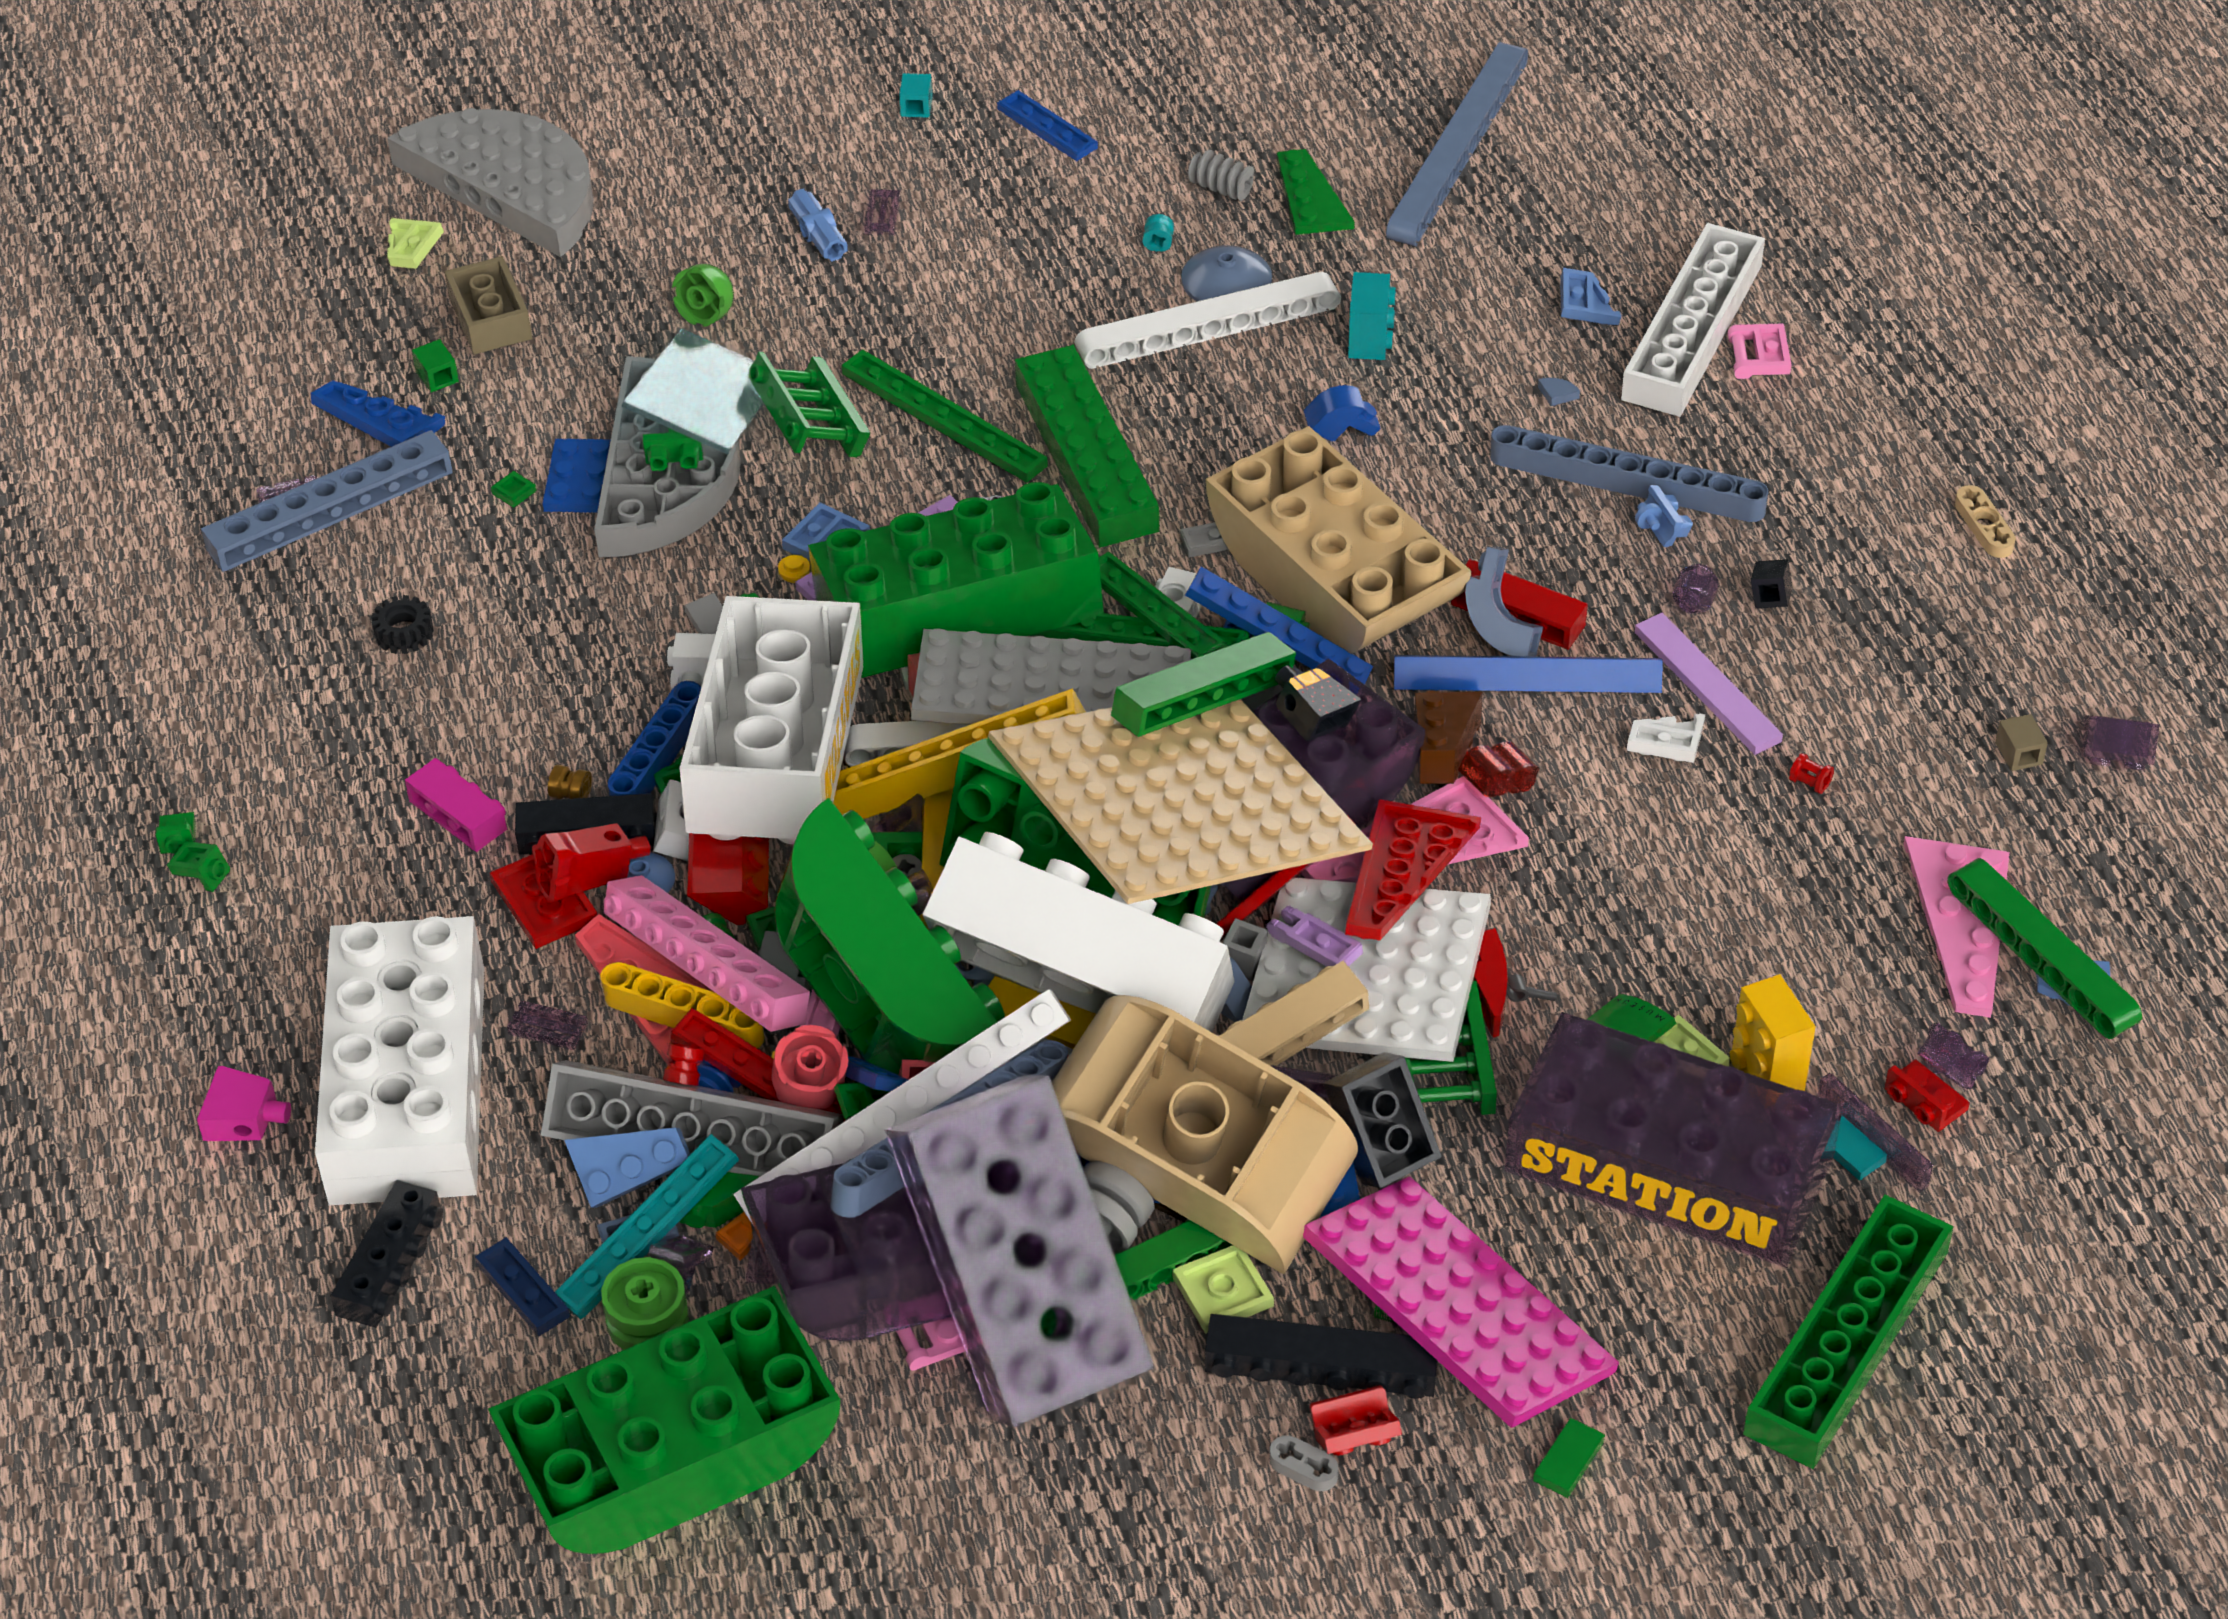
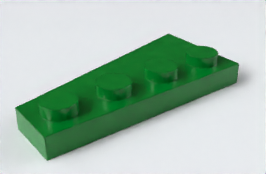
(1309, 195)

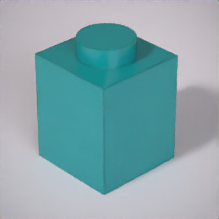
(916, 95)

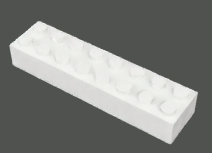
(1692, 319)

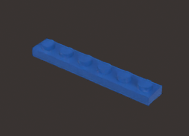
(1260, 618)

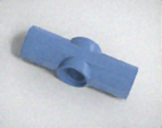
(817, 225)

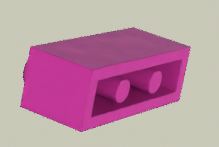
(456, 804)

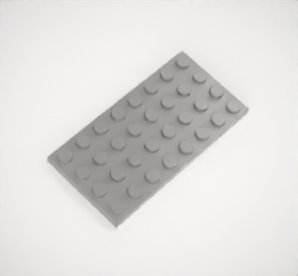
(984, 674)

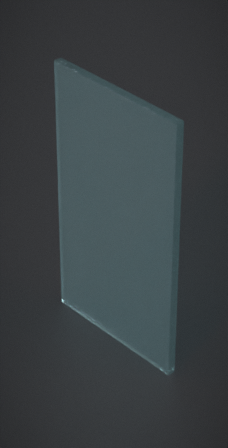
(698, 392)

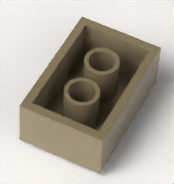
(488, 305)

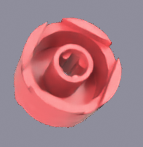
(813, 1048)

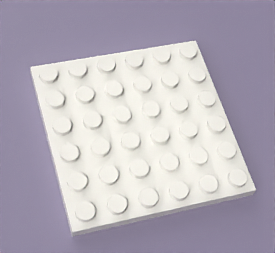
(1413, 975)

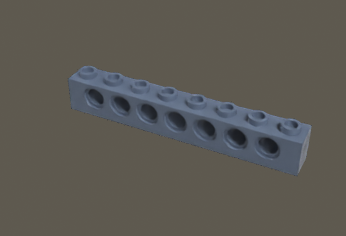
(326, 500)

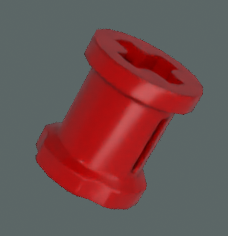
(1823, 773)

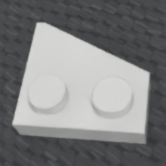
(1666, 737)

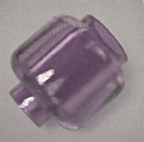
(1695, 588)

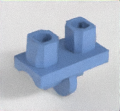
(1661, 515)

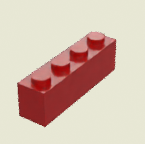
(1559, 614)

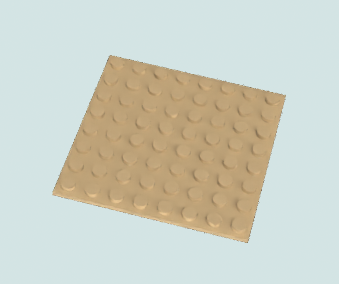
(1179, 803)

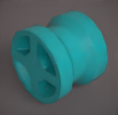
(1158, 232)

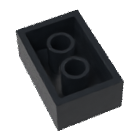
(1385, 1118)

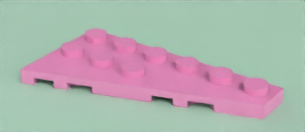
(1495, 834)
(1962, 941)

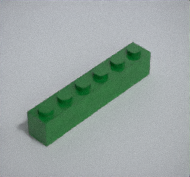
(1201, 684)

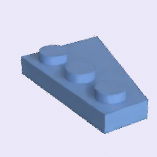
(625, 1161)

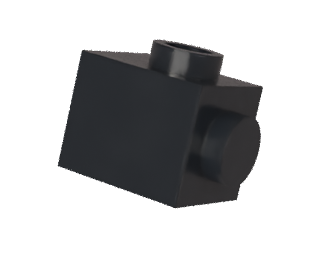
(1771, 583)

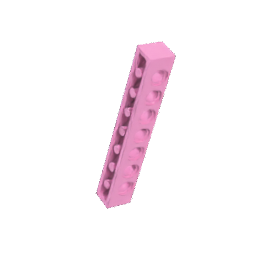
(707, 953)

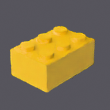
(1772, 1034)

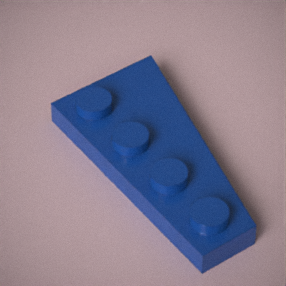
(374, 415)

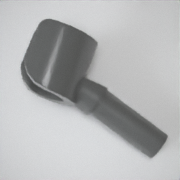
(1519, 991)

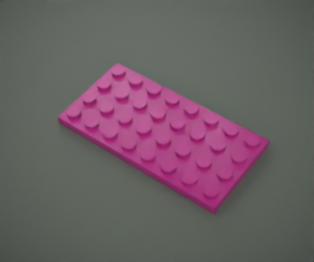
(1460, 1301)

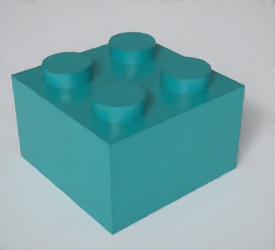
(1371, 316)

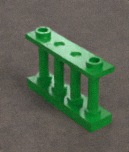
(822, 389)
(1474, 1062)

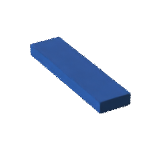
(1047, 125)
(873, 1075)

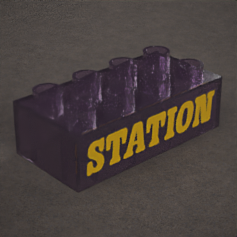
(1673, 1138)

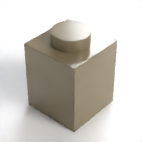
(2021, 742)

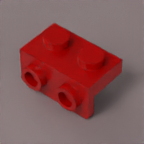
(1354, 1421)

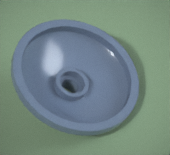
(1223, 272)

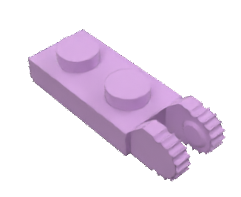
(1314, 938)

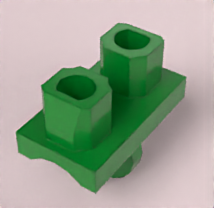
(671, 448)

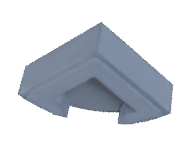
(1558, 390)

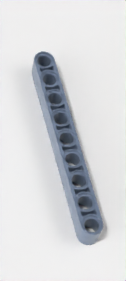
(1628, 472)
(875, 1173)

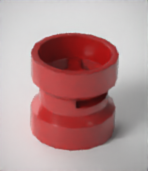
(683, 1067)

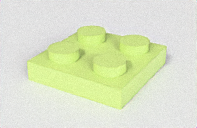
(1223, 1286)

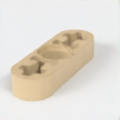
(1985, 510)

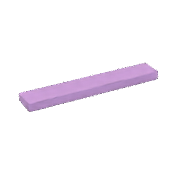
(1708, 683)

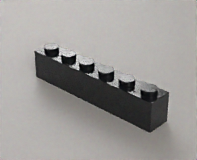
(1318, 1355)

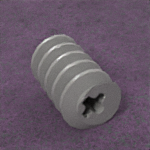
(1221, 174)

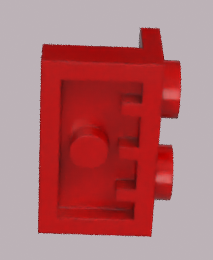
(1925, 1095)

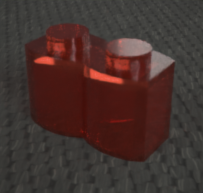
(1499, 769)

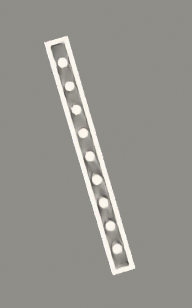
(928, 1088)

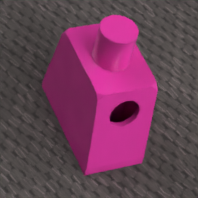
(240, 1107)

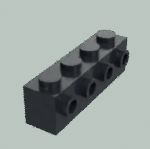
(387, 1254)

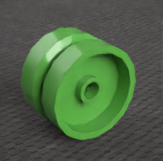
(643, 1300)

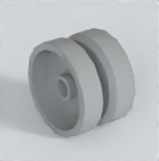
(1120, 1202)

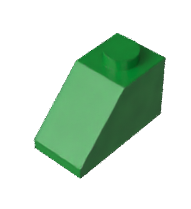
(719, 1202)

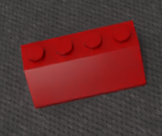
(729, 875)

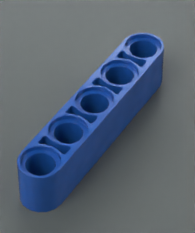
(657, 743)

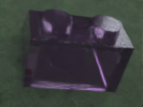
(2119, 740)

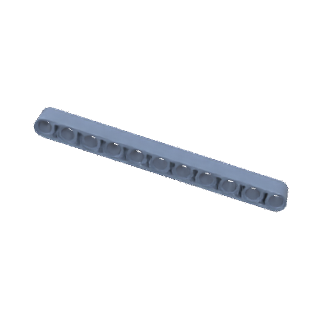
(1456, 143)

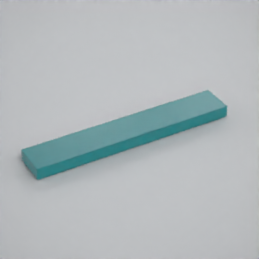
(648, 1223)

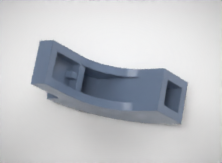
(1489, 612)

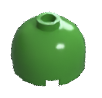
(703, 294)

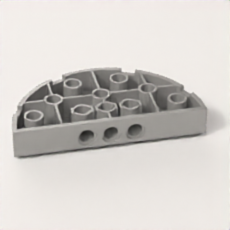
(504, 168)
(649, 507)

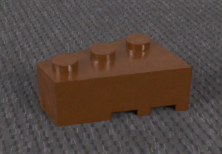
(1450, 728)

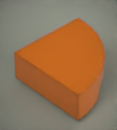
(736, 1236)

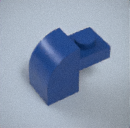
(1338, 409)

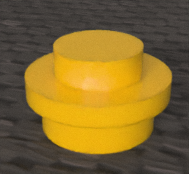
(793, 568)

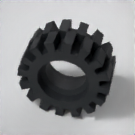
(398, 612)

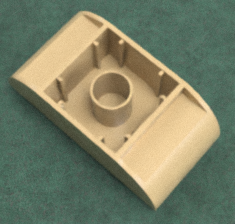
(1330, 541)
(1204, 1126)

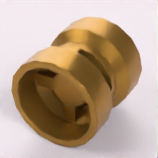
(569, 783)

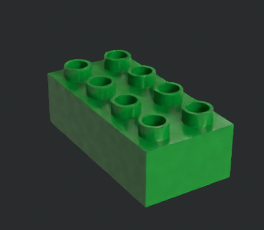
(980, 568)

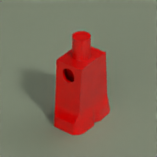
(584, 859)

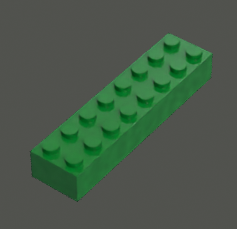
(1087, 446)
(1848, 1331)

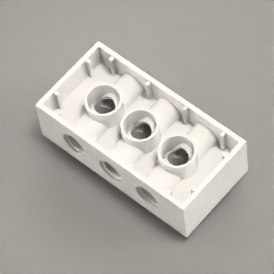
(401, 1059)

